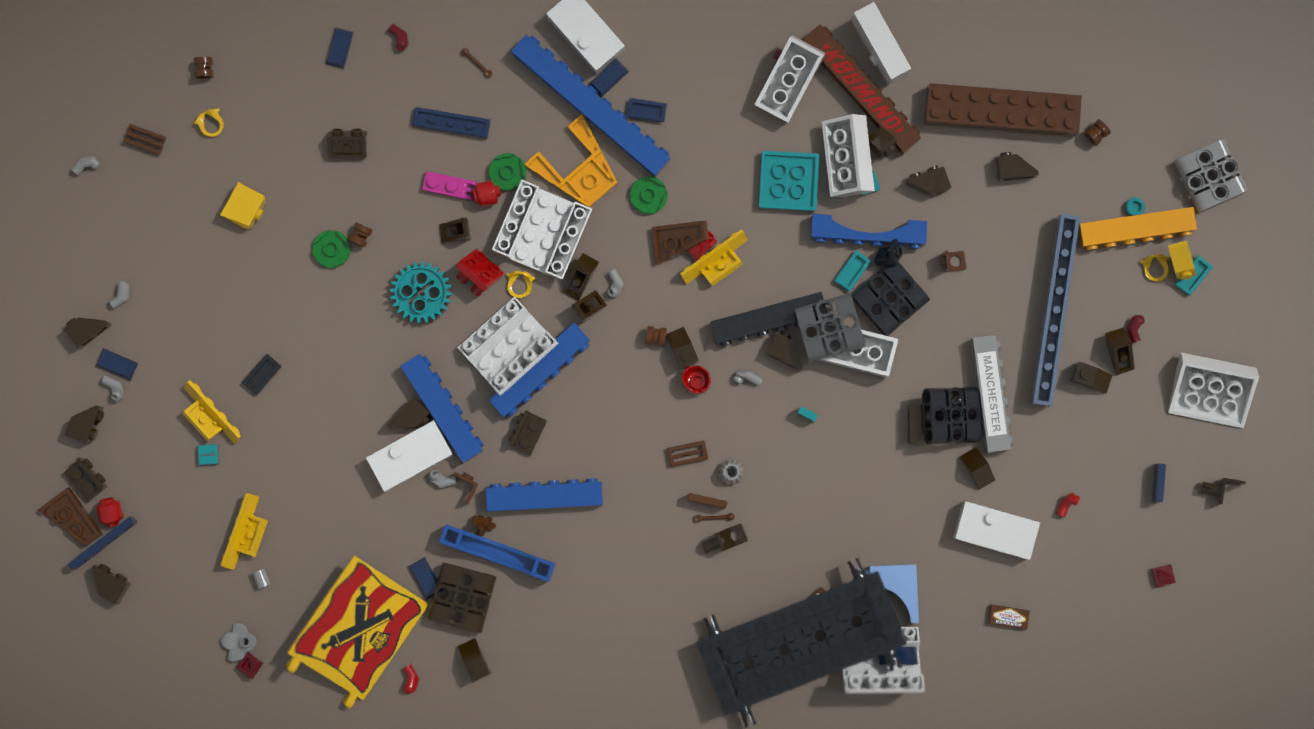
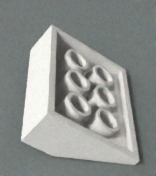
(1213, 390)

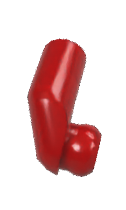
(1065, 504)
(412, 680)

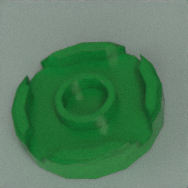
(507, 171)
(648, 195)
(331, 249)

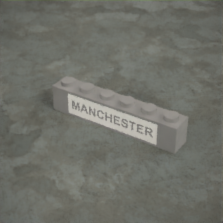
(992, 399)

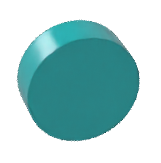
(1134, 206)

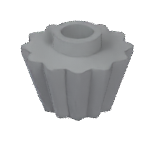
(730, 465)

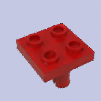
(479, 271)

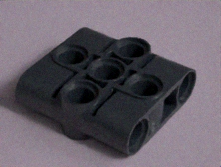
(885, 321)
(963, 402)

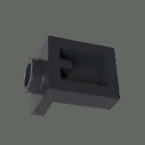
(889, 256)

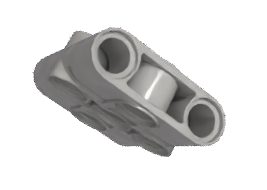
(1214, 153)

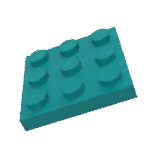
(788, 181)

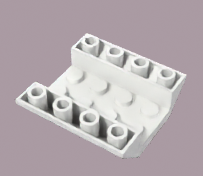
(541, 230)
(507, 345)
(876, 678)

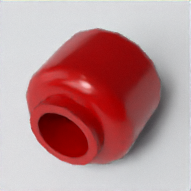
(486, 193)
(109, 511)

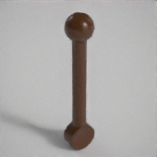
(488, 73)
(698, 518)

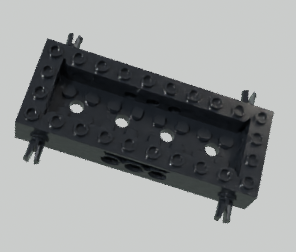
(808, 658)

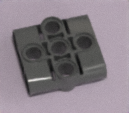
(852, 335)

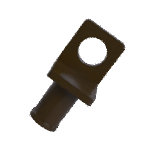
(1219, 489)
(724, 540)

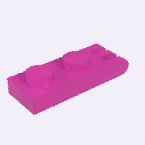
(448, 185)

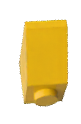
(1182, 260)

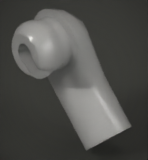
(617, 284)
(122, 294)
(116, 387)
(441, 481)

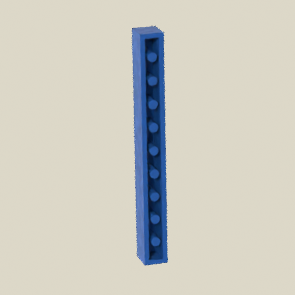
(591, 106)

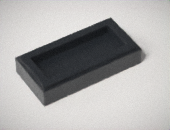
(262, 374)

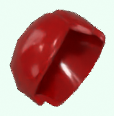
(696, 379)

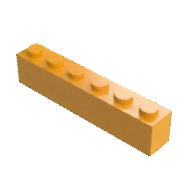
(1137, 227)

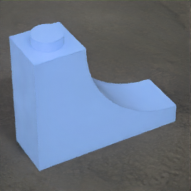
(903, 583)

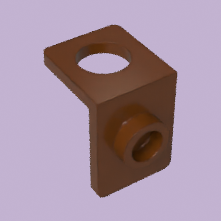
(945, 261)
(468, 478)

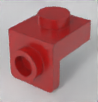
(699, 250)

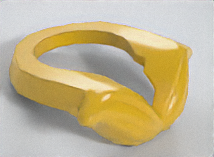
(213, 113)
(1163, 261)
(512, 277)

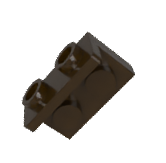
(347, 143)
(527, 433)
(85, 478)

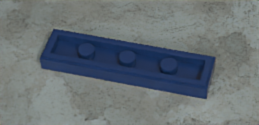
(451, 122)
(103, 542)

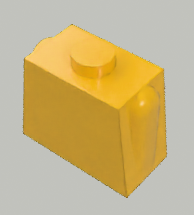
(244, 206)

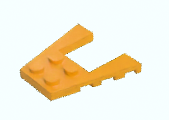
(590, 179)

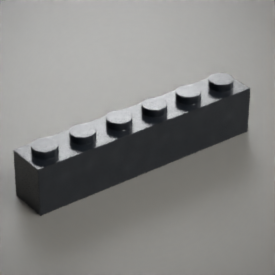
(762, 320)

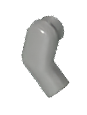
(88, 161)
(747, 375)

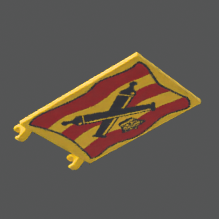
(357, 629)

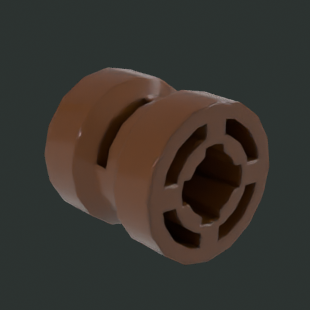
(203, 67)
(1097, 132)
(360, 234)
(656, 335)

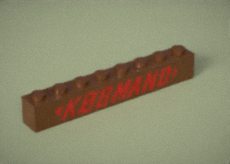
(862, 90)

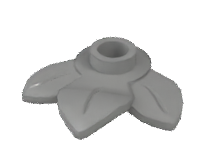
(236, 642)

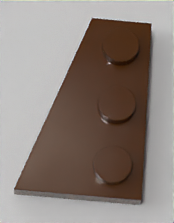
(677, 238)
(71, 515)

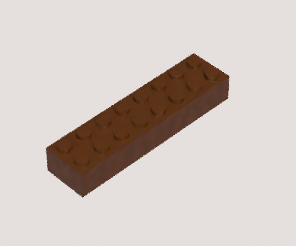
(1002, 109)

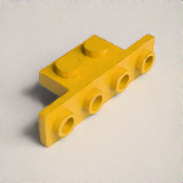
(718, 262)
(206, 417)
(246, 533)

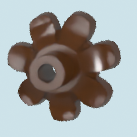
(482, 524)

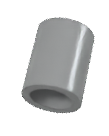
(261, 578)

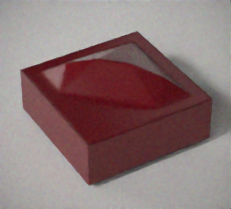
(1163, 575)
(250, 665)

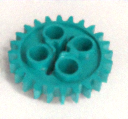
(409, 279)

